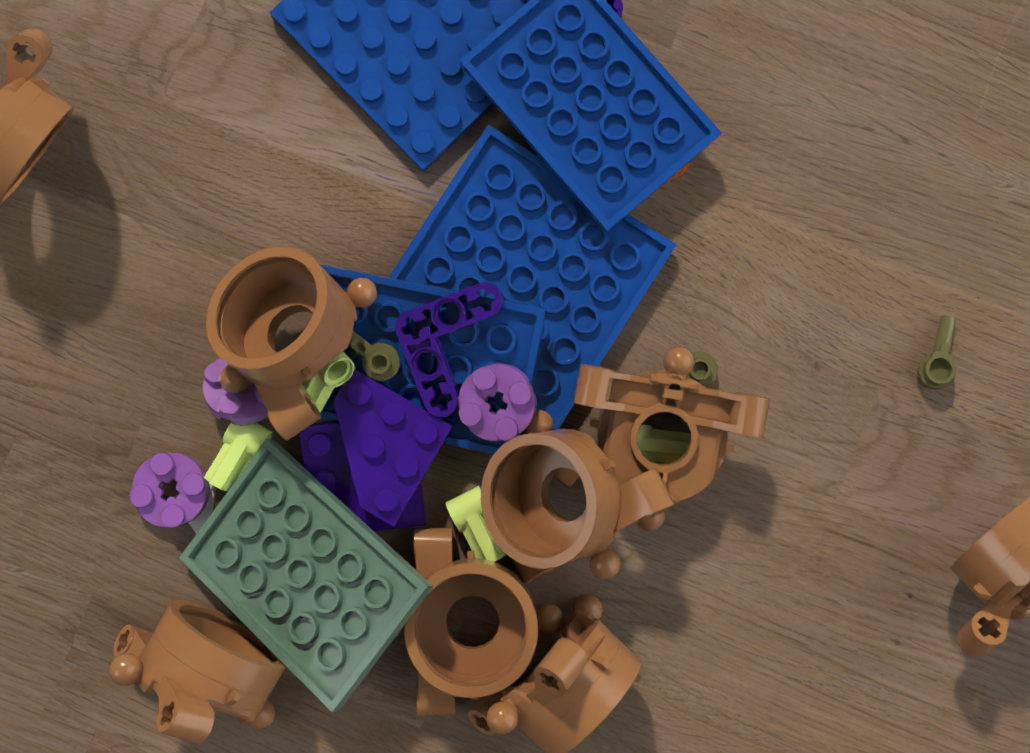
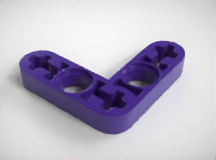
(430, 342)

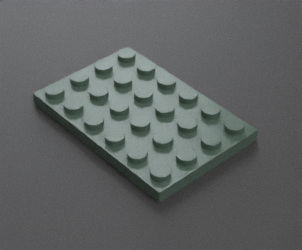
(305, 574)

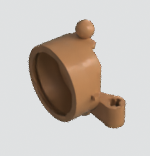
(28, 110)
(248, 312)
(709, 414)
(527, 525)
(999, 576)
(444, 664)
(196, 666)
(568, 688)

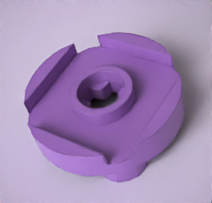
(235, 407)
(477, 412)
(149, 495)

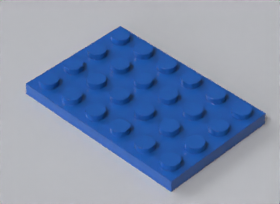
(590, 102)
(505, 338)

